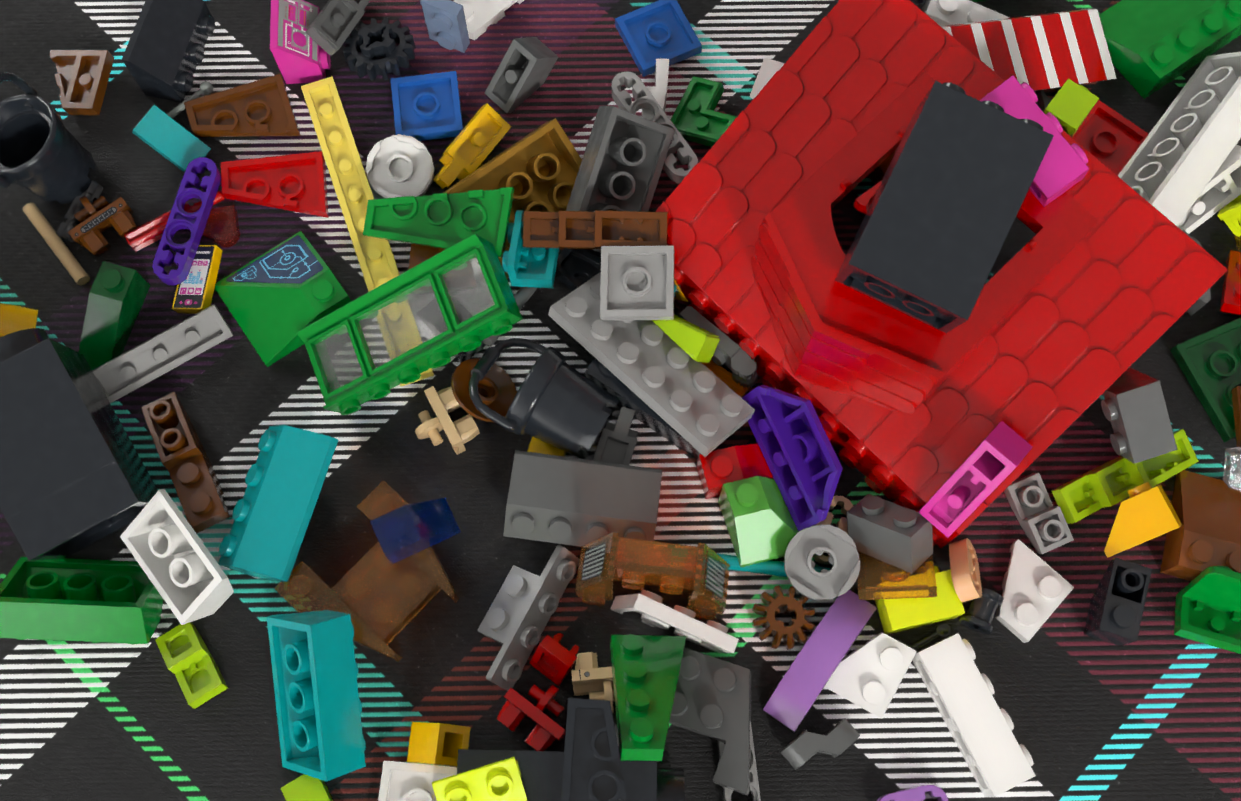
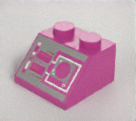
(293, 49)

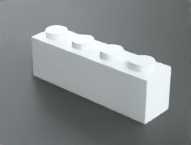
(973, 716)

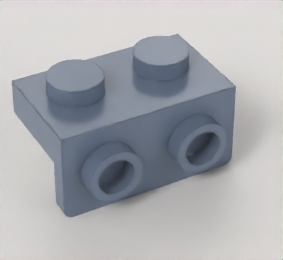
(446, 23)

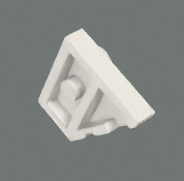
(1029, 592)

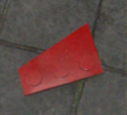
(279, 182)

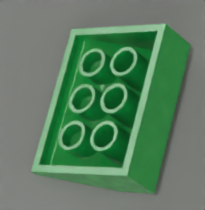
(1164, 38)

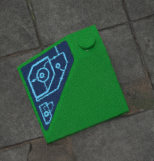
(281, 296)

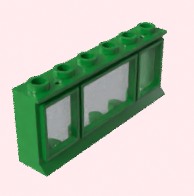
(410, 325)

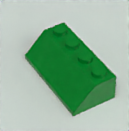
(79, 601)

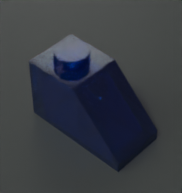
(414, 528)

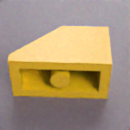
(1141, 519)

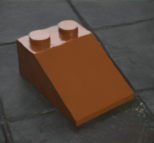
(1208, 529)

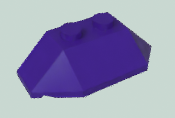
(795, 452)

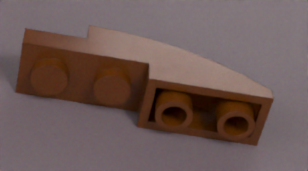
(186, 462)

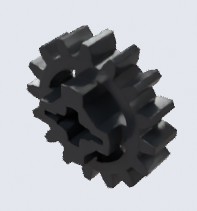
(379, 49)

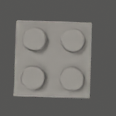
(637, 283)

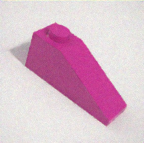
(975, 479)

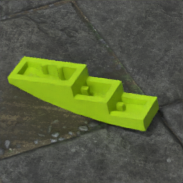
(1112, 480)

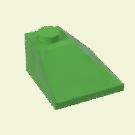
(756, 519)

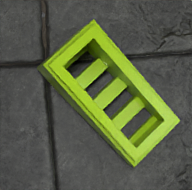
(691, 338)

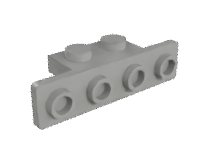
(522, 613)

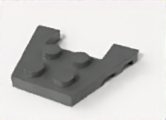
(716, 703)

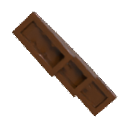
(593, 229)

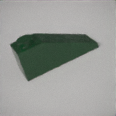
(111, 312)

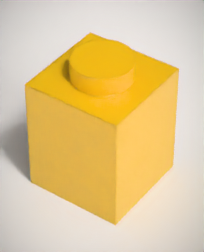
(437, 743)

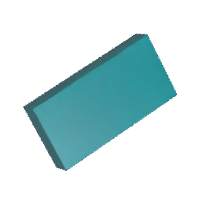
(170, 138)

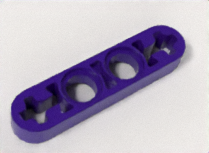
(181, 219)

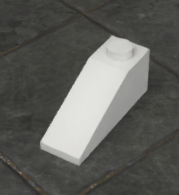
(1217, 194)

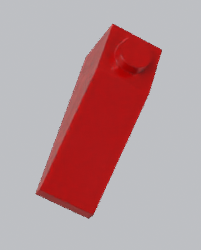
(730, 466)

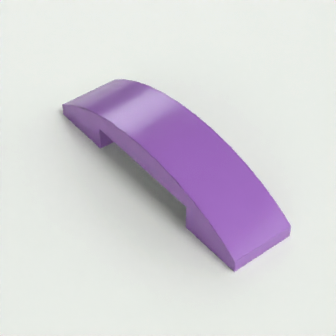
(818, 659)

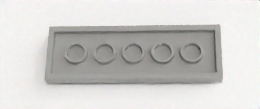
(654, 369)

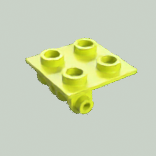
(487, 783)

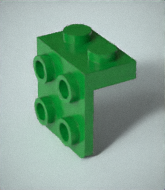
(1211, 609)

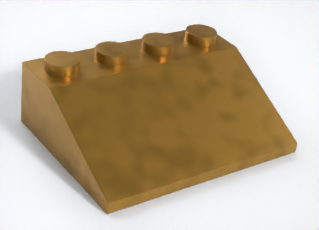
(537, 167)

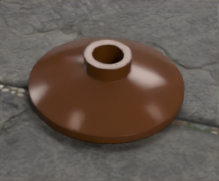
(495, 389)

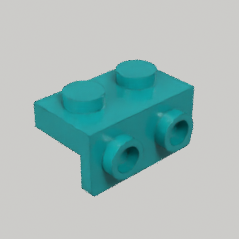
(528, 265)

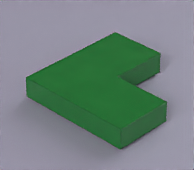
(696, 113)

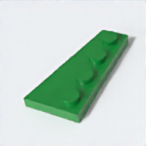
(442, 218)
(644, 691)

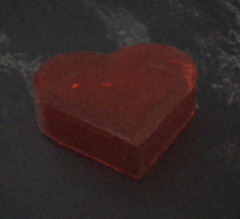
(223, 226)

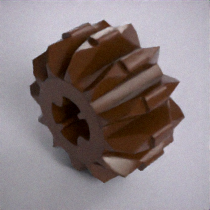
(790, 607)

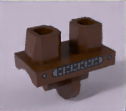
(96, 221)

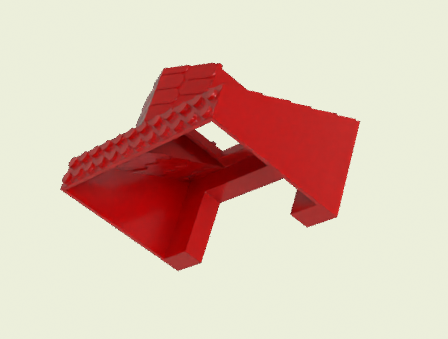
(889, 389)

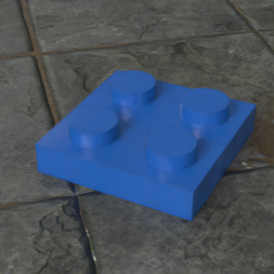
(658, 33)
(427, 106)

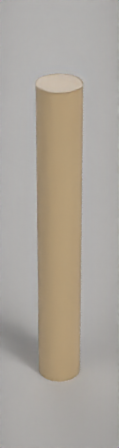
(56, 244)

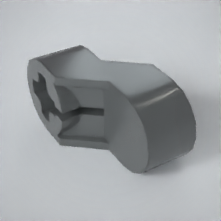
(808, 744)

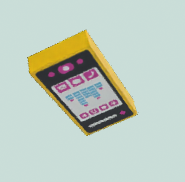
(198, 288)

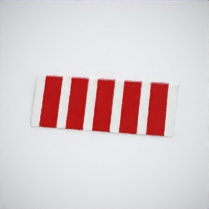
(1041, 47)

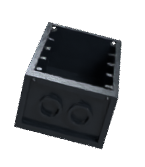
(944, 207)

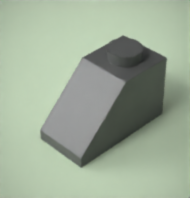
(520, 72)

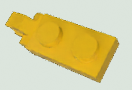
(471, 146)

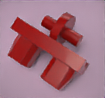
(518, 707)

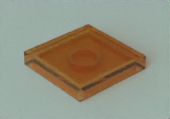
(886, 581)

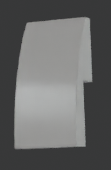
(1037, 515)

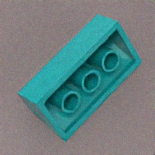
(277, 502)
(317, 693)

